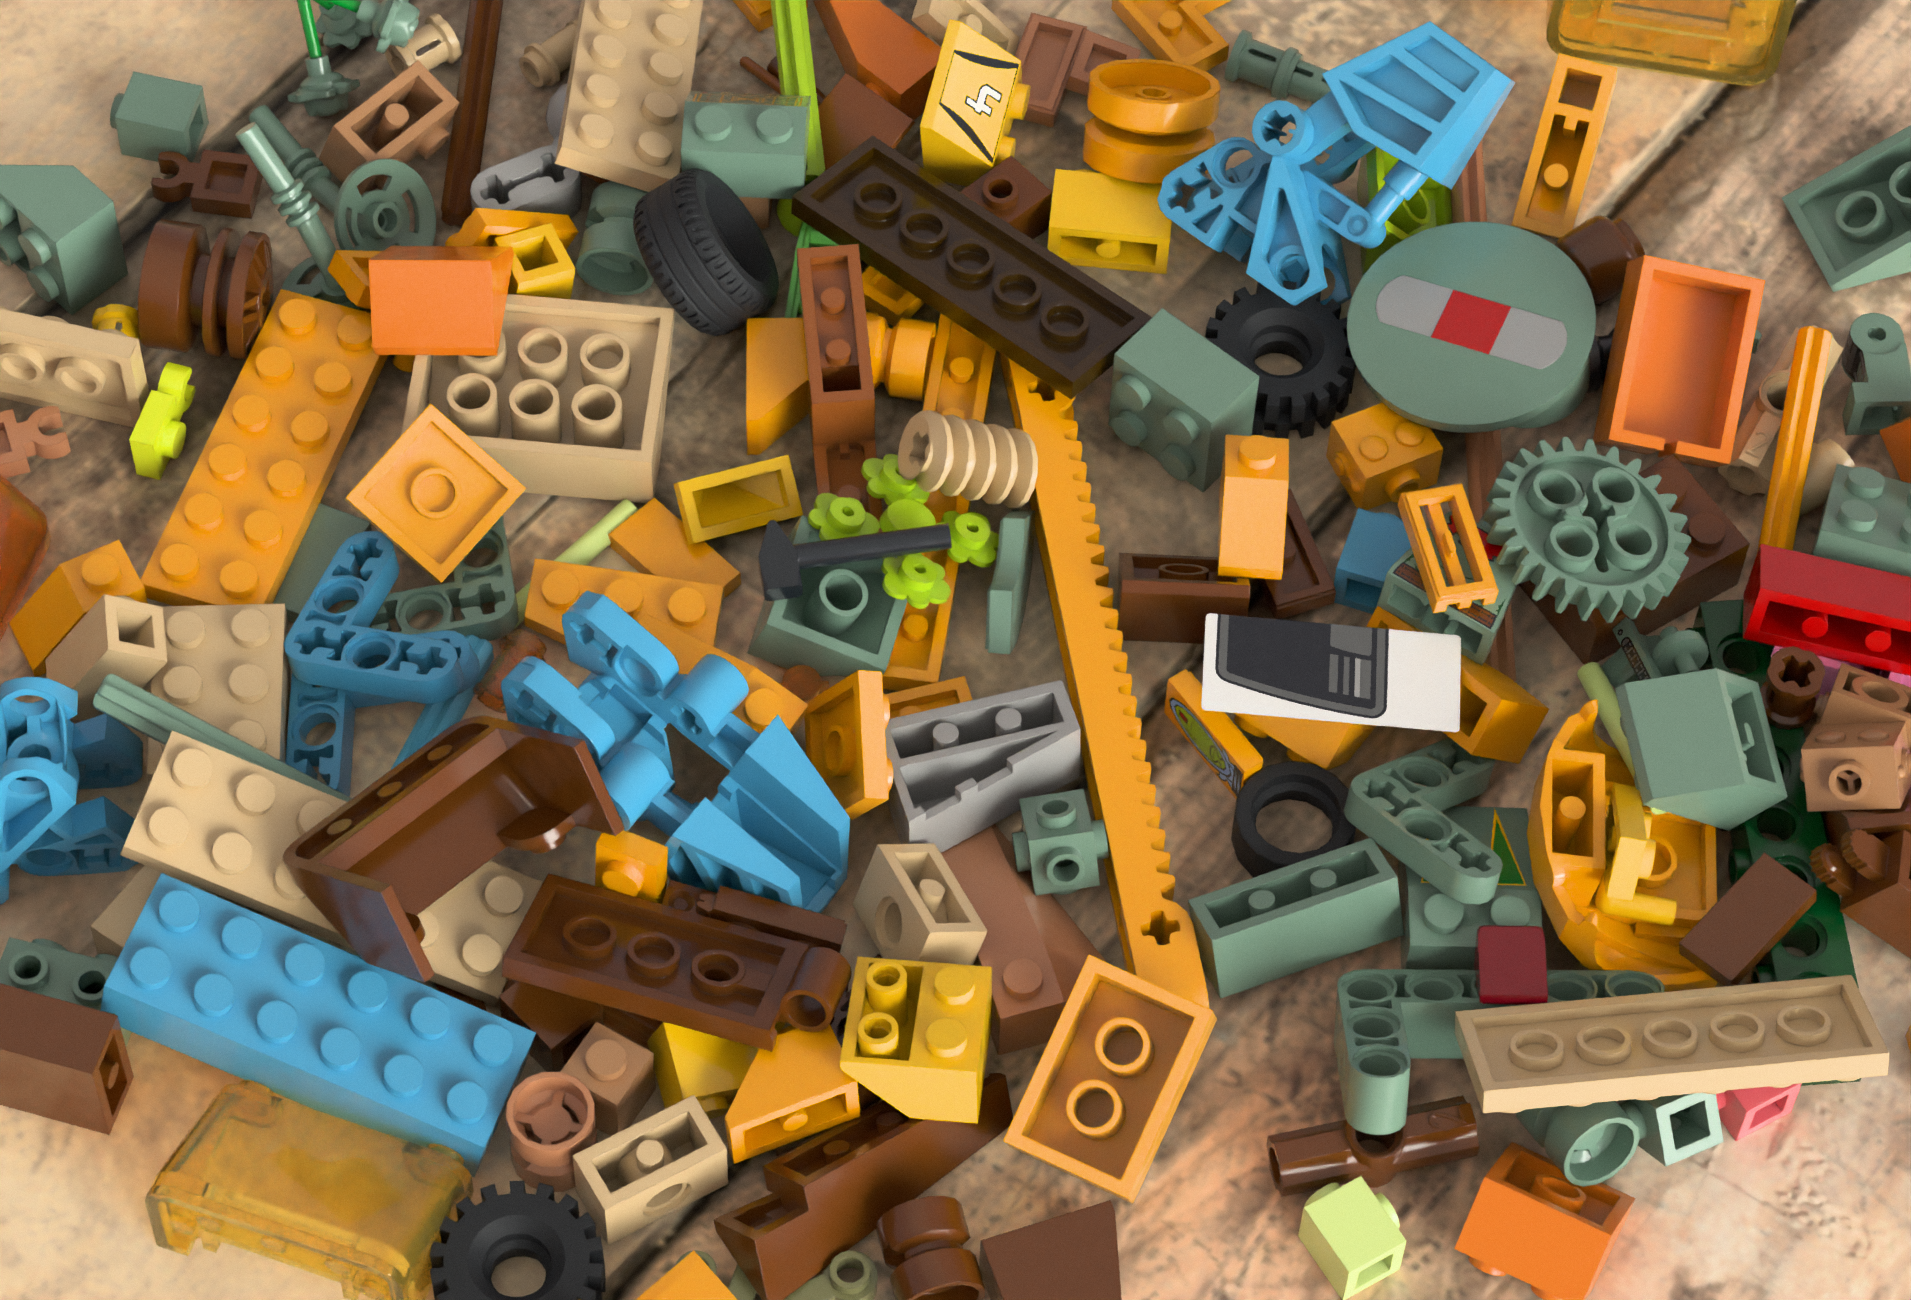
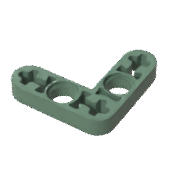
(470, 590)
(1394, 809)

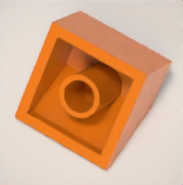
(1542, 1226)

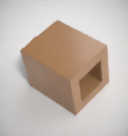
(616, 1074)

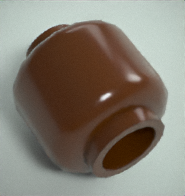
(1602, 253)

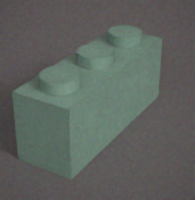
(1296, 917)

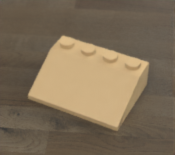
(566, 400)

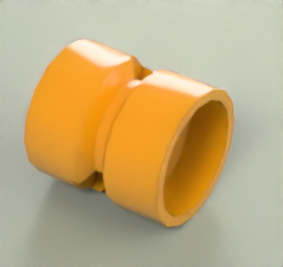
(901, 355)

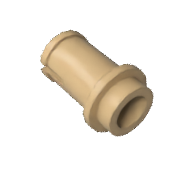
(546, 61)

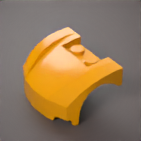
(1570, 860)

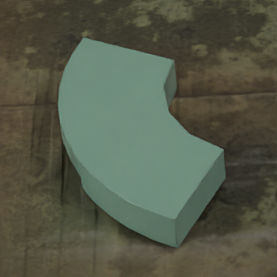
(1010, 581)

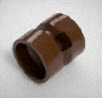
(927, 1253)

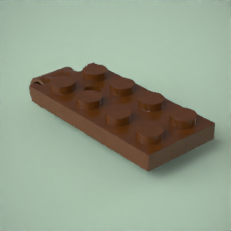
(662, 963)

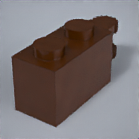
(1872, 882)

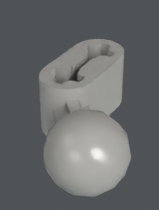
(532, 179)

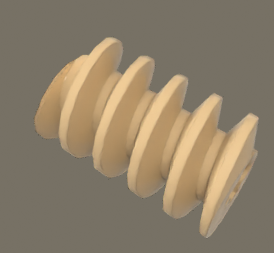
(968, 459)

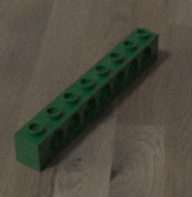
(1822, 928)

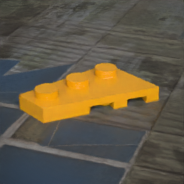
(678, 602)

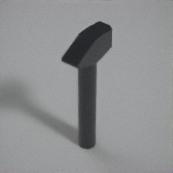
(782, 561)

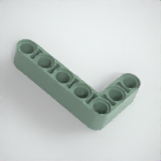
(1410, 1015)

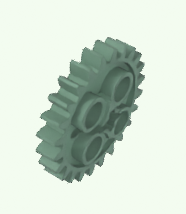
(1587, 529)

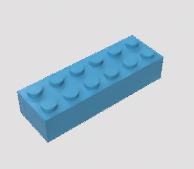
(314, 1022)

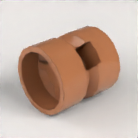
(548, 1123)

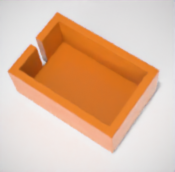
(1678, 361)

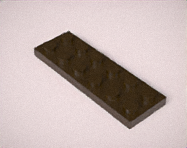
(970, 265)

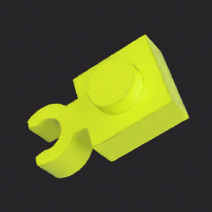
(158, 429)

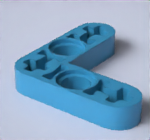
(330, 646)
(323, 704)

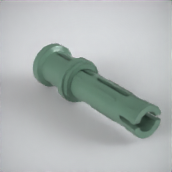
(1275, 69)

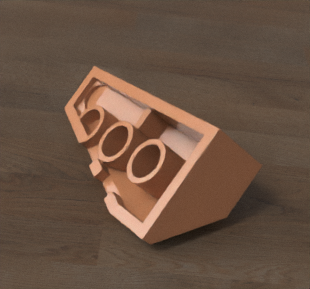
(1028, 943)

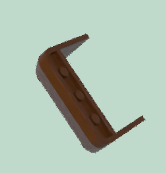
(437, 823)

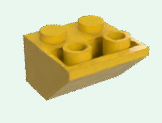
(920, 1035)

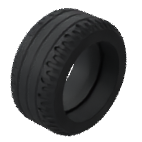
(705, 252)

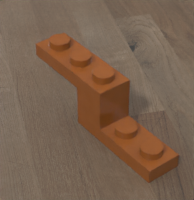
(838, 371)

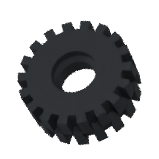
(1305, 332)
(518, 1227)

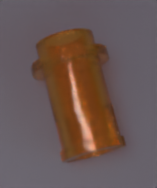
(513, 649)

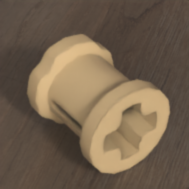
(441, 42)

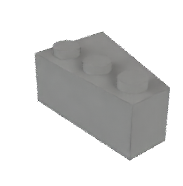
(976, 759)

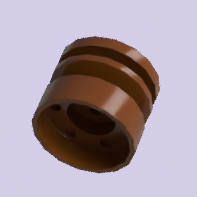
(191, 289)

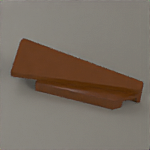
(843, 1183)

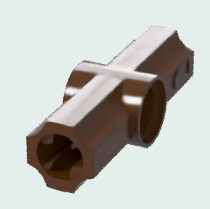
(1332, 1153)

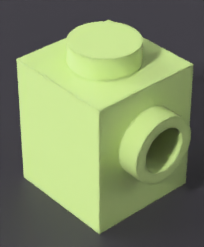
(1352, 1235)

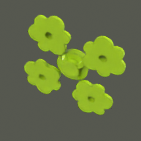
(909, 575)

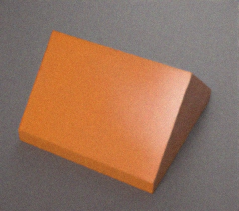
(439, 299)

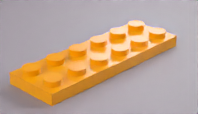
(267, 457)

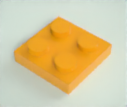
(435, 493)
(849, 741)

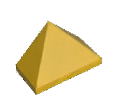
(738, 499)

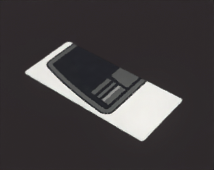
(1331, 672)

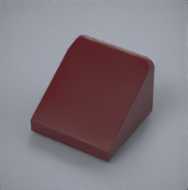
(1511, 965)

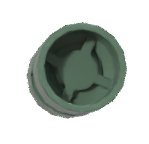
(608, 248)
(1584, 1141)

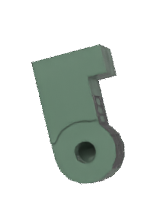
(1880, 373)

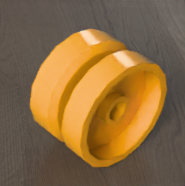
(1148, 118)

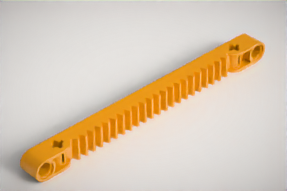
(1102, 696)

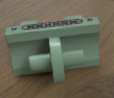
(1653, 656)

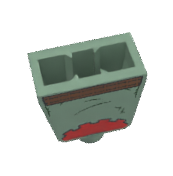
(1478, 625)

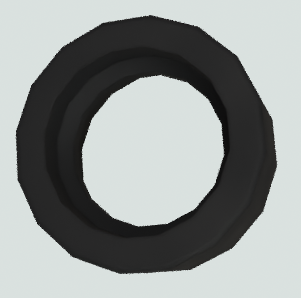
(1283, 782)

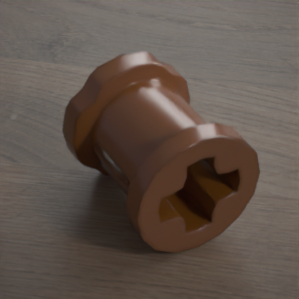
(1791, 687)

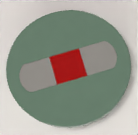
(1474, 329)

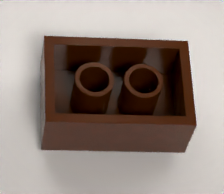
(1713, 567)

